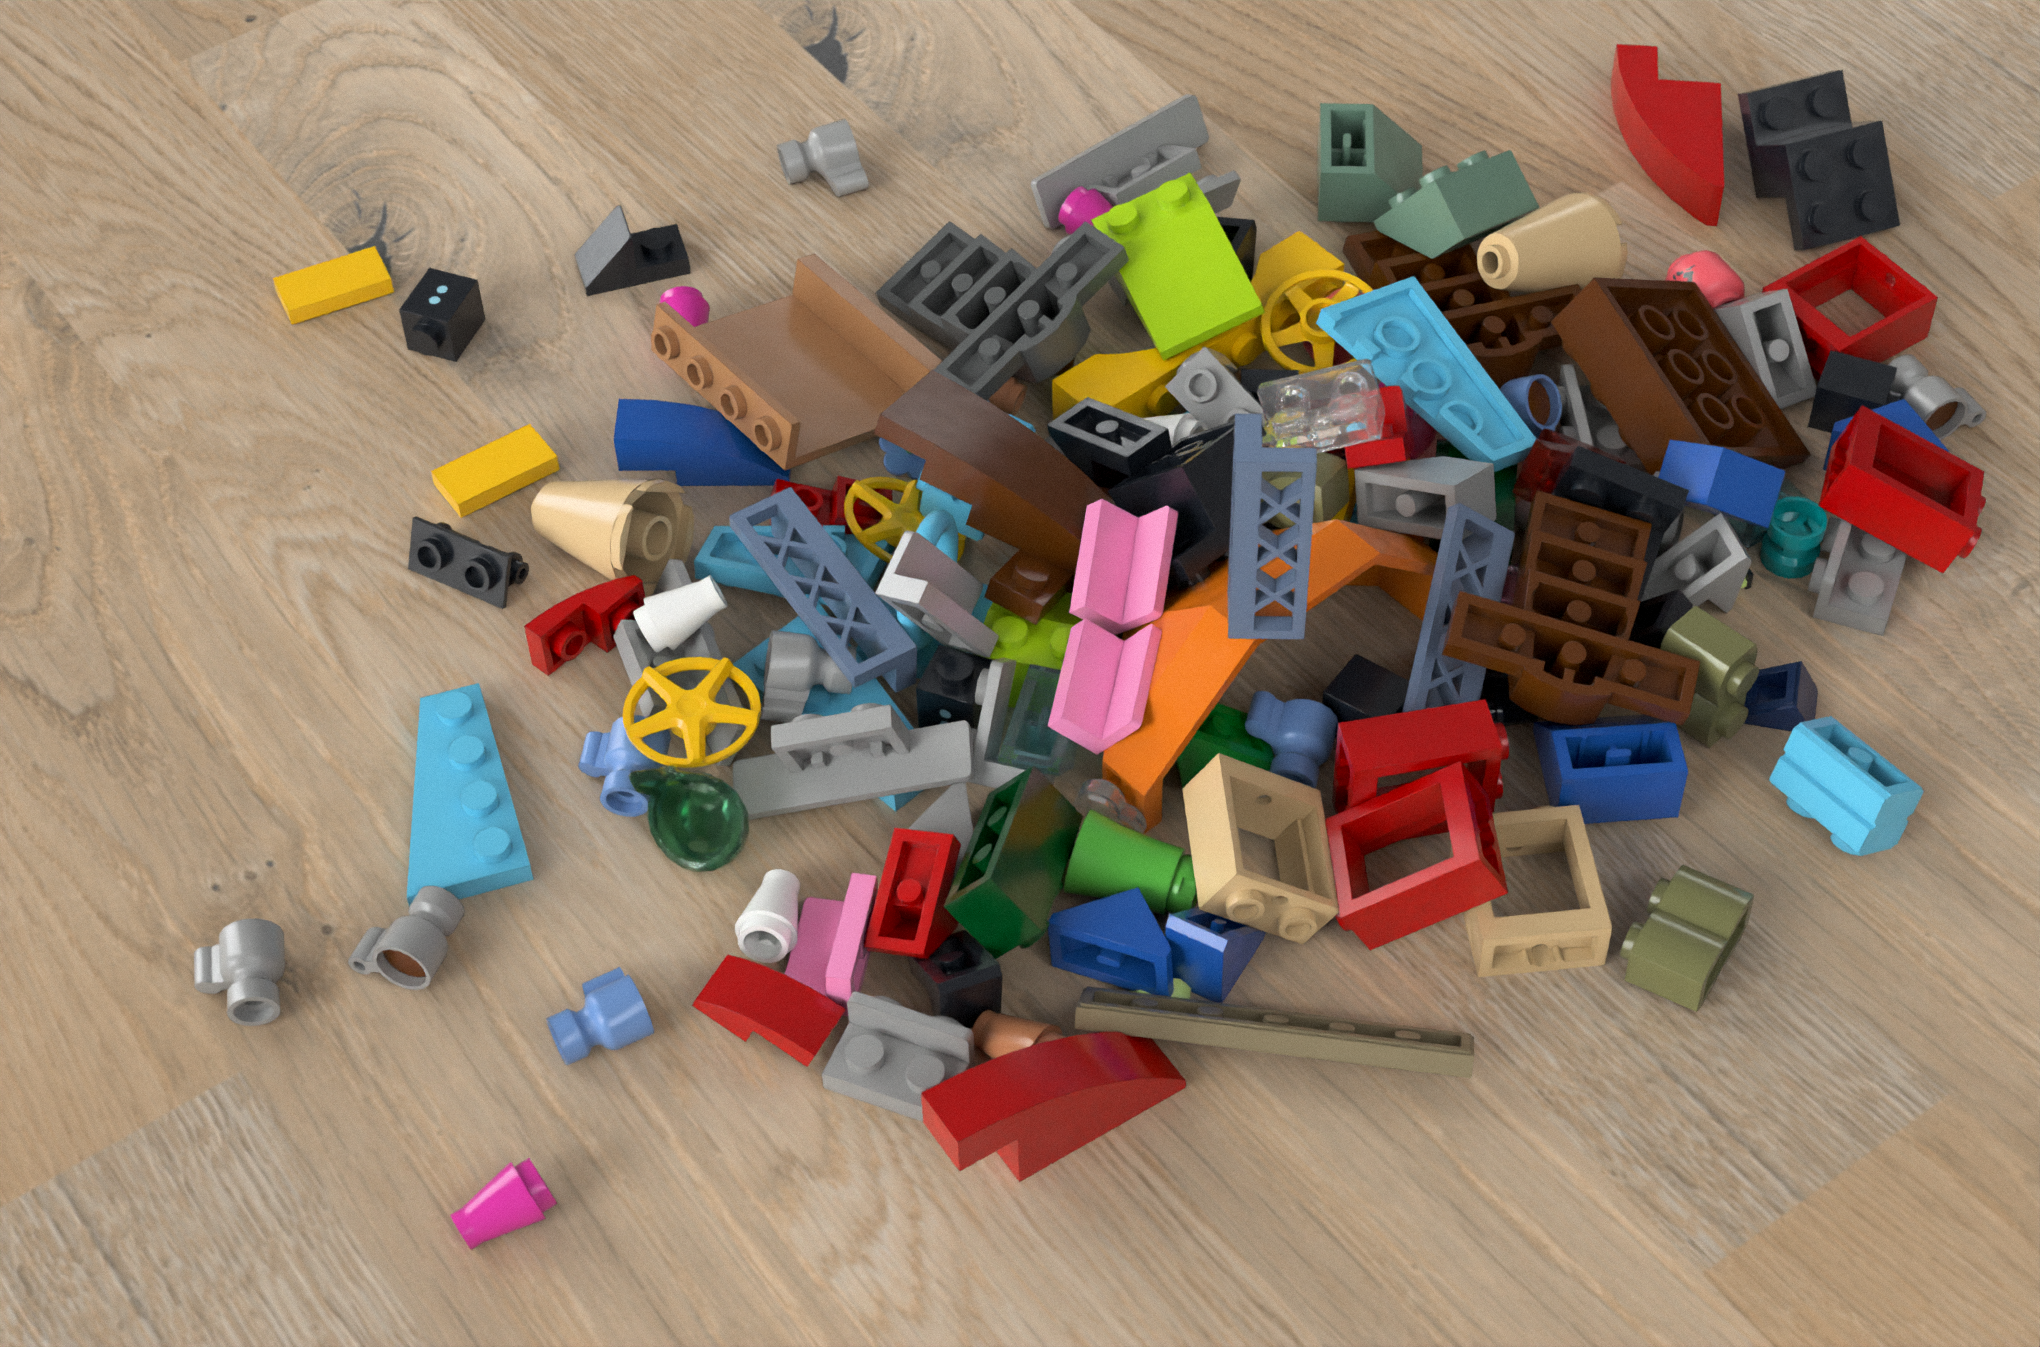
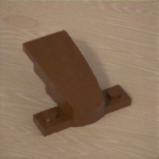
(1495, 327)
(1012, 479)
(1573, 622)

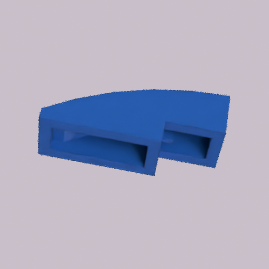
(691, 442)

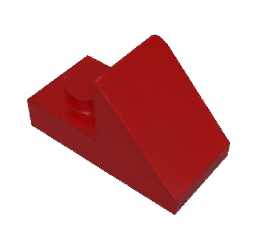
(1396, 438)
(912, 895)

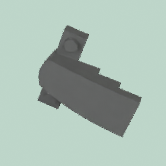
(998, 307)

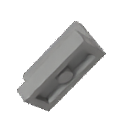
(936, 595)

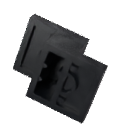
(1819, 160)
(1196, 483)

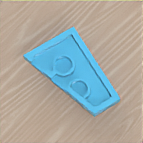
(734, 566)

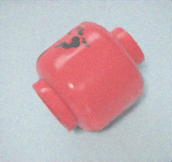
(1711, 274)

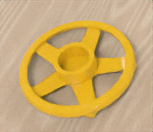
(1309, 312)
(896, 517)
(691, 712)

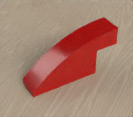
(1671, 130)
(1047, 1099)

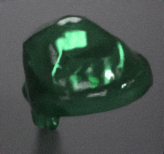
(693, 817)

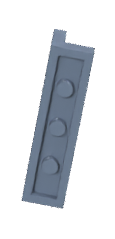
(1248, 531)
(1466, 565)
(833, 579)

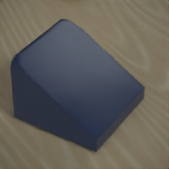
(1782, 697)

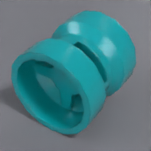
(1793, 537)

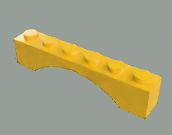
(1138, 378)

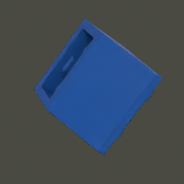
(1614, 767)

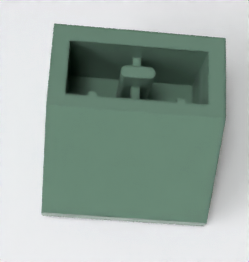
(1362, 162)
(1459, 204)

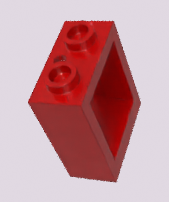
(1870, 275)
(1904, 490)
(1416, 743)
(1430, 894)

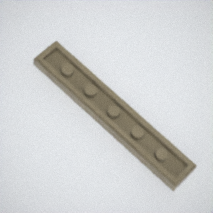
(1276, 1031)

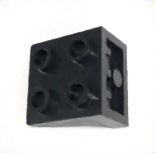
(1624, 491)

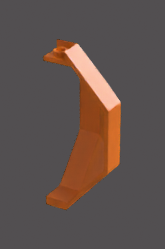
(1200, 661)

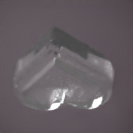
(1109, 801)

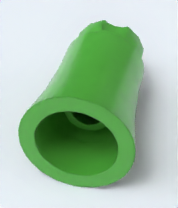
(1118, 859)

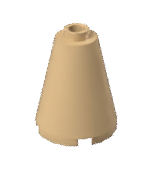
(1555, 247)
(617, 525)

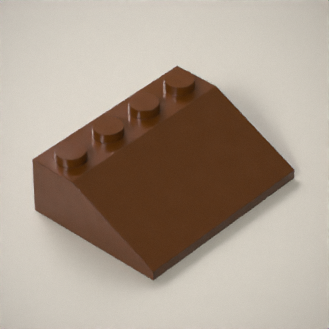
(1672, 372)

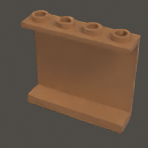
(798, 369)

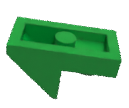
(1223, 734)

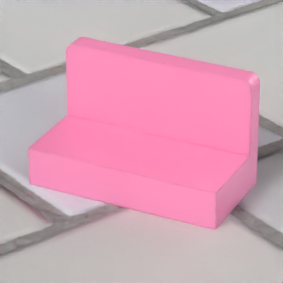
(1123, 566)
(1103, 685)
(832, 940)

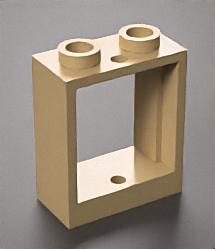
(1293, 816)
(1566, 937)

